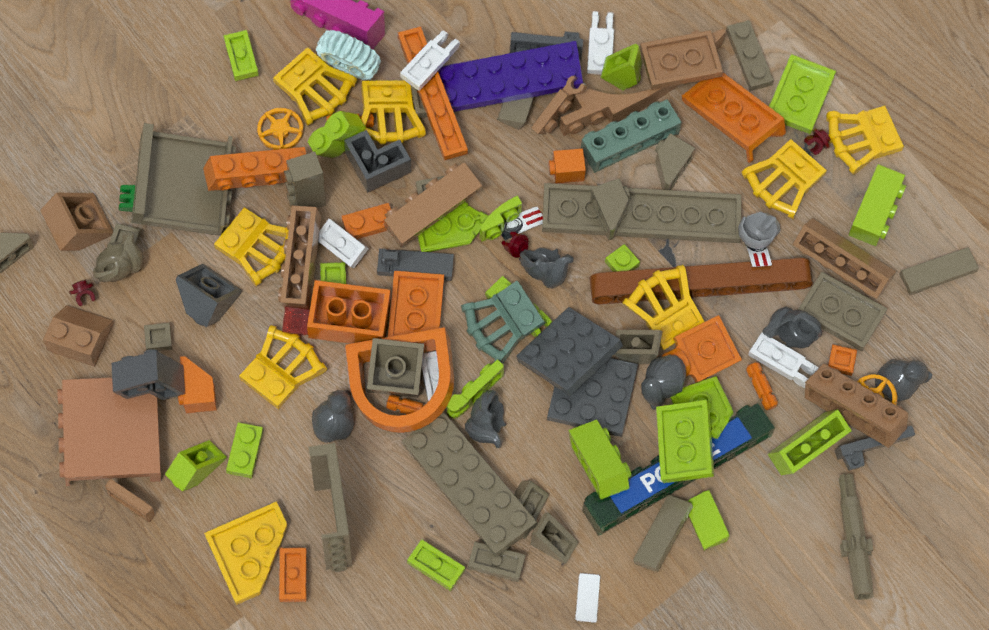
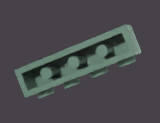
(630, 135)

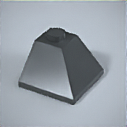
(206, 294)

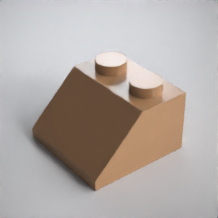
(76, 220)
(77, 335)

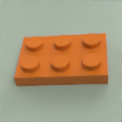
(415, 302)

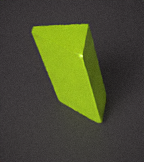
(707, 521)

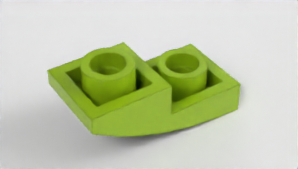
(494, 224)

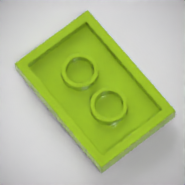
(802, 93)
(685, 441)

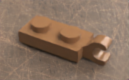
(559, 105)

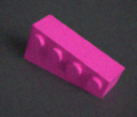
(345, 17)

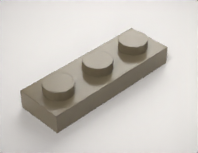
(749, 55)

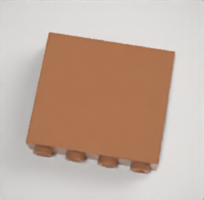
(107, 432)

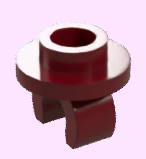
(821, 140)
(516, 245)
(82, 288)

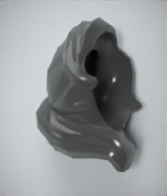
(546, 265)
(793, 327)
(905, 377)
(663, 379)
(333, 417)
(486, 419)

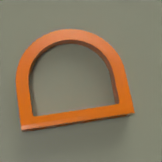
(433, 340)

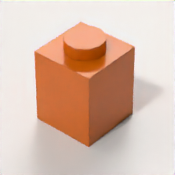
(567, 166)

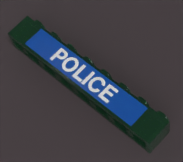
(645, 484)

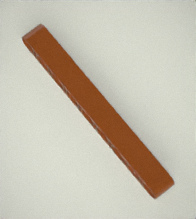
(707, 280)

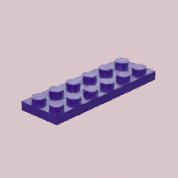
(511, 76)

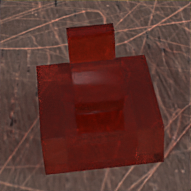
(295, 320)

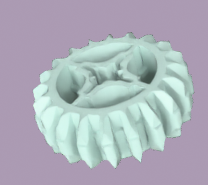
(348, 54)

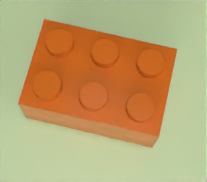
(348, 312)

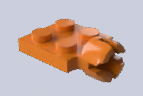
(705, 349)

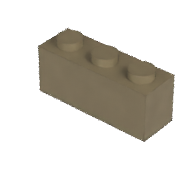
(305, 181)

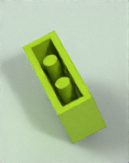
(878, 205)
(809, 442)
(600, 459)

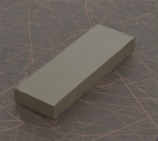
(939, 271)
(663, 533)

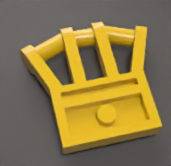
(303, 74)
(394, 98)
(875, 127)
(793, 165)
(242, 238)
(674, 319)
(271, 380)

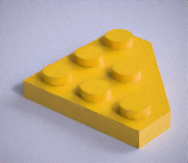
(248, 549)

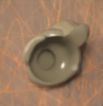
(118, 260)

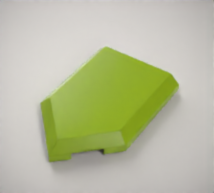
(453, 230)
(718, 403)

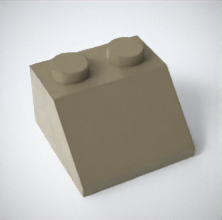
(395, 368)

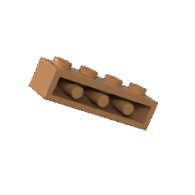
(432, 204)
(300, 257)
(844, 258)
(857, 405)

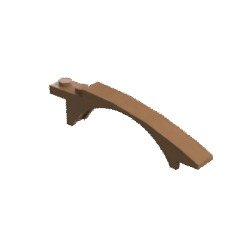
(595, 106)

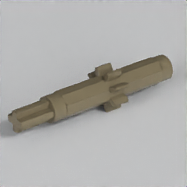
(855, 543)

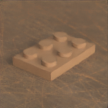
(681, 59)

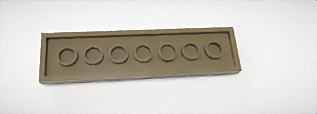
(648, 214)

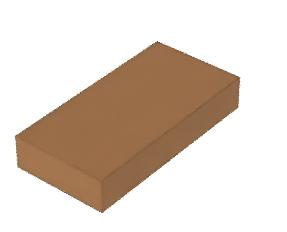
(129, 500)

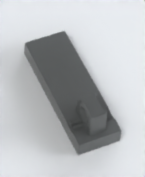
(526, 41)
(414, 262)
(853, 452)

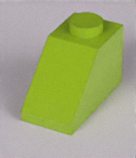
(623, 67)
(194, 465)

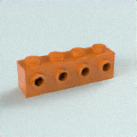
(248, 168)

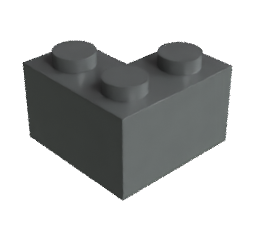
(374, 165)
(148, 374)

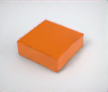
(842, 359)

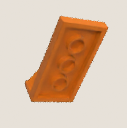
(735, 112)

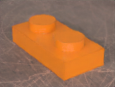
(366, 222)
(292, 575)

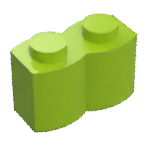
(329, 140)

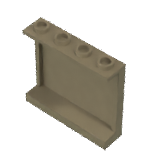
(173, 184)
(327, 476)

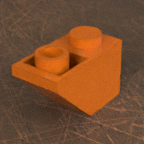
(199, 389)

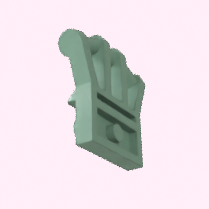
(517, 312)

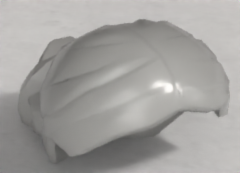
(758, 230)

